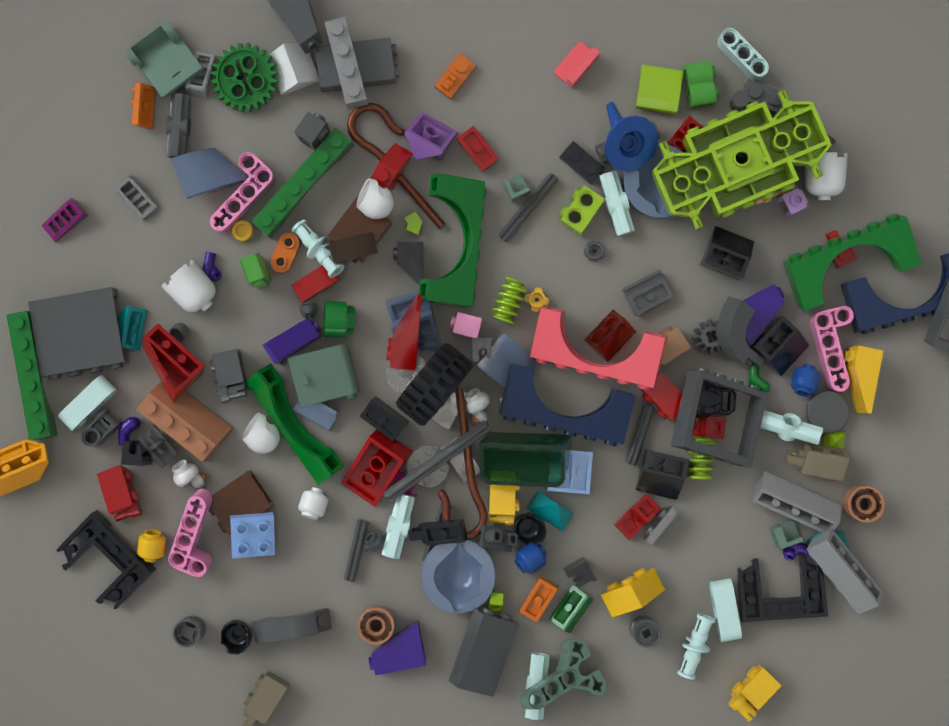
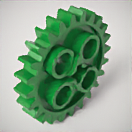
(228, 85)

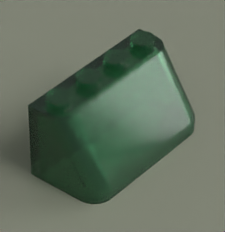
(524, 459)

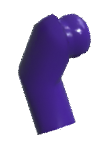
(209, 267)
(126, 428)
(794, 550)

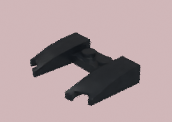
(97, 531)
(809, 605)

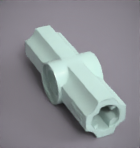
(616, 203)
(791, 427)
(398, 526)
(538, 670)

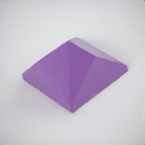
(429, 137)

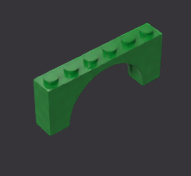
(466, 200)
(808, 269)

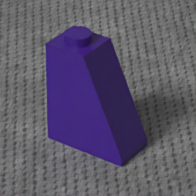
(766, 304)
(292, 340)
(399, 652)

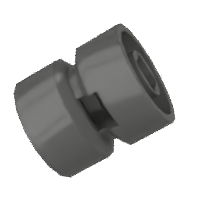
(189, 631)
(645, 631)

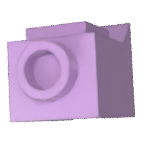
(794, 200)

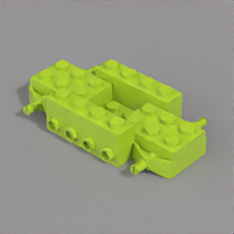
(710, 165)

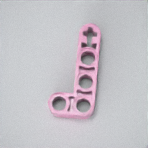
(238, 196)
(834, 349)
(192, 530)

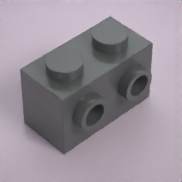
(312, 130)

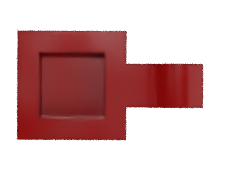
(845, 256)

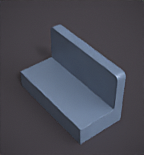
(319, 413)

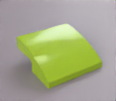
(659, 89)

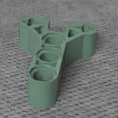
(590, 682)

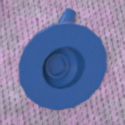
(629, 141)

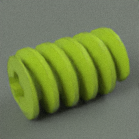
(509, 300)
(700, 462)

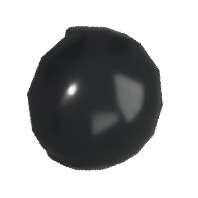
(530, 528)
(236, 636)

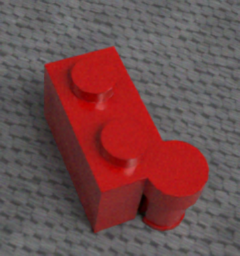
(119, 493)

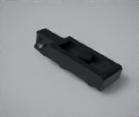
(440, 532)

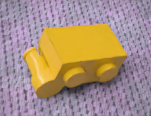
(503, 504)
(753, 692)

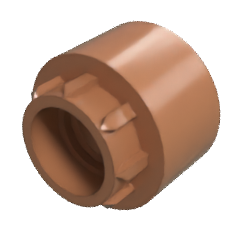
(874, 508)
(371, 635)

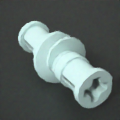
(317, 249)
(696, 646)

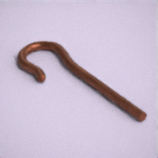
(379, 154)
(469, 465)

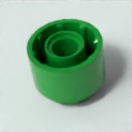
(338, 319)

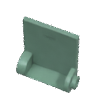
(164, 59)
(323, 375)

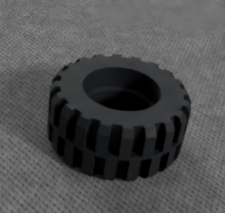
(434, 384)

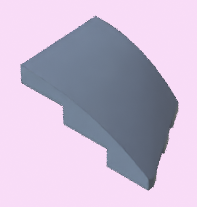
(205, 172)
(428, 332)
(503, 354)

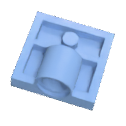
(578, 474)
(252, 535)

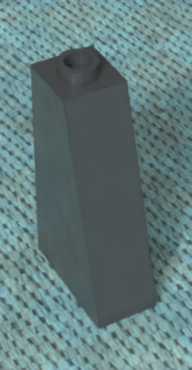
(300, 22)

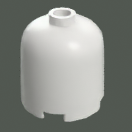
(833, 179)
(191, 288)

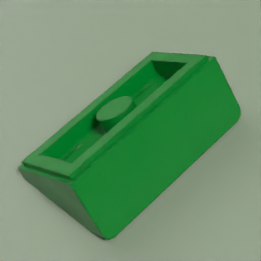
(571, 609)

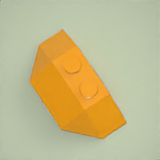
(21, 465)

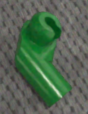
(754, 379)

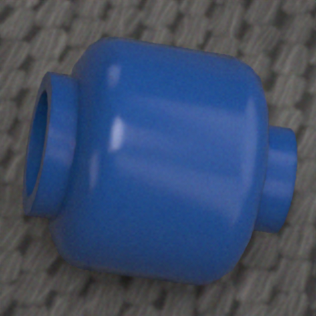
(805, 380)
(530, 558)

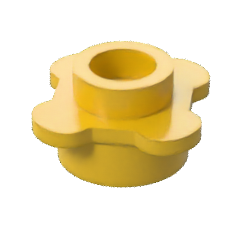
(530, 298)

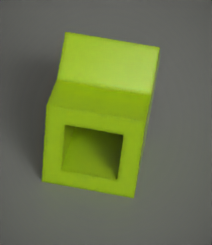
(414, 223)
(496, 601)

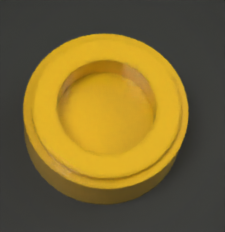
(242, 231)

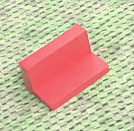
(576, 64)

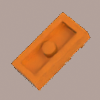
(455, 76)
(143, 105)
(538, 598)

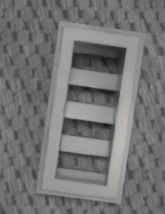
(199, 87)
(126, 182)

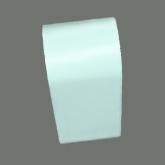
(741, 44)
(87, 403)
(725, 610)

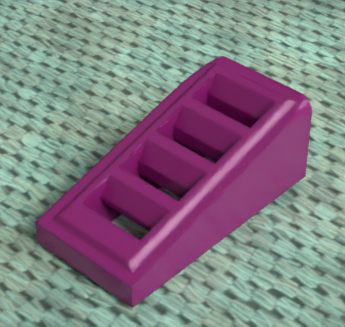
(74, 220)

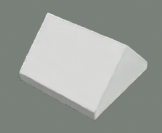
(294, 68)

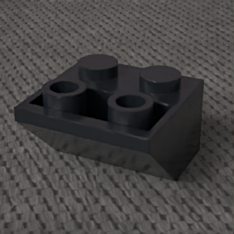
(728, 253)
(780, 345)
(662, 474)

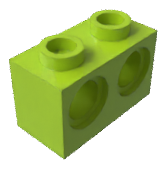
(585, 213)

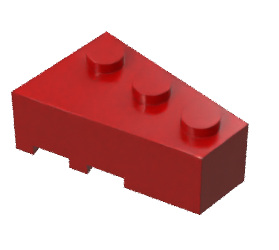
(171, 361)

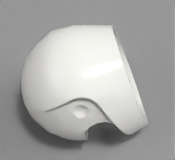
(374, 200)
(261, 435)

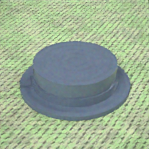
(642, 189)
(458, 576)

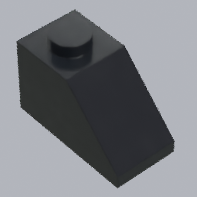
(410, 259)

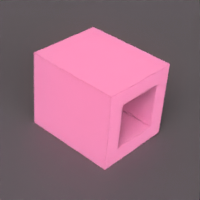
(465, 325)

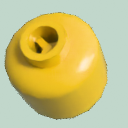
(151, 545)

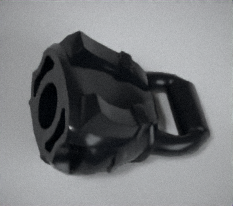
(712, 399)

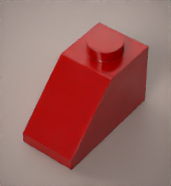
(391, 166)

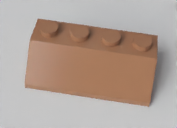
(185, 421)

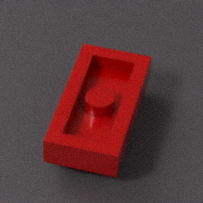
(477, 148)

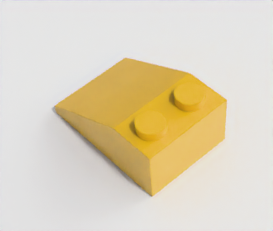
(863, 371)

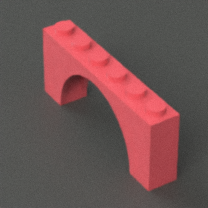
(553, 346)

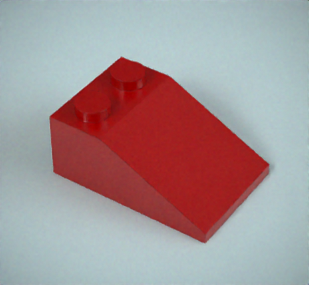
(403, 346)
(376, 467)

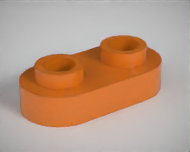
(285, 252)

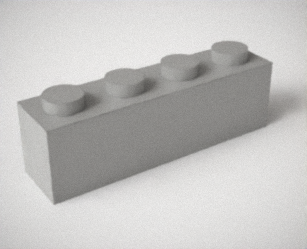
(346, 63)
(796, 503)
(845, 571)

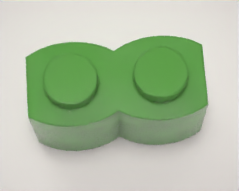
(700, 84)
(256, 271)

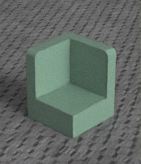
(516, 188)
(785, 534)

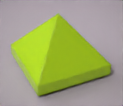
(834, 439)

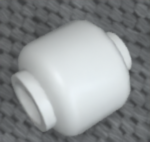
(313, 503)

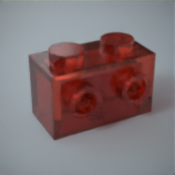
(610, 335)

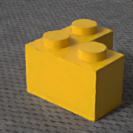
(632, 592)

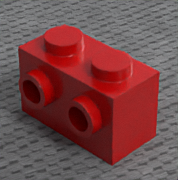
(665, 397)

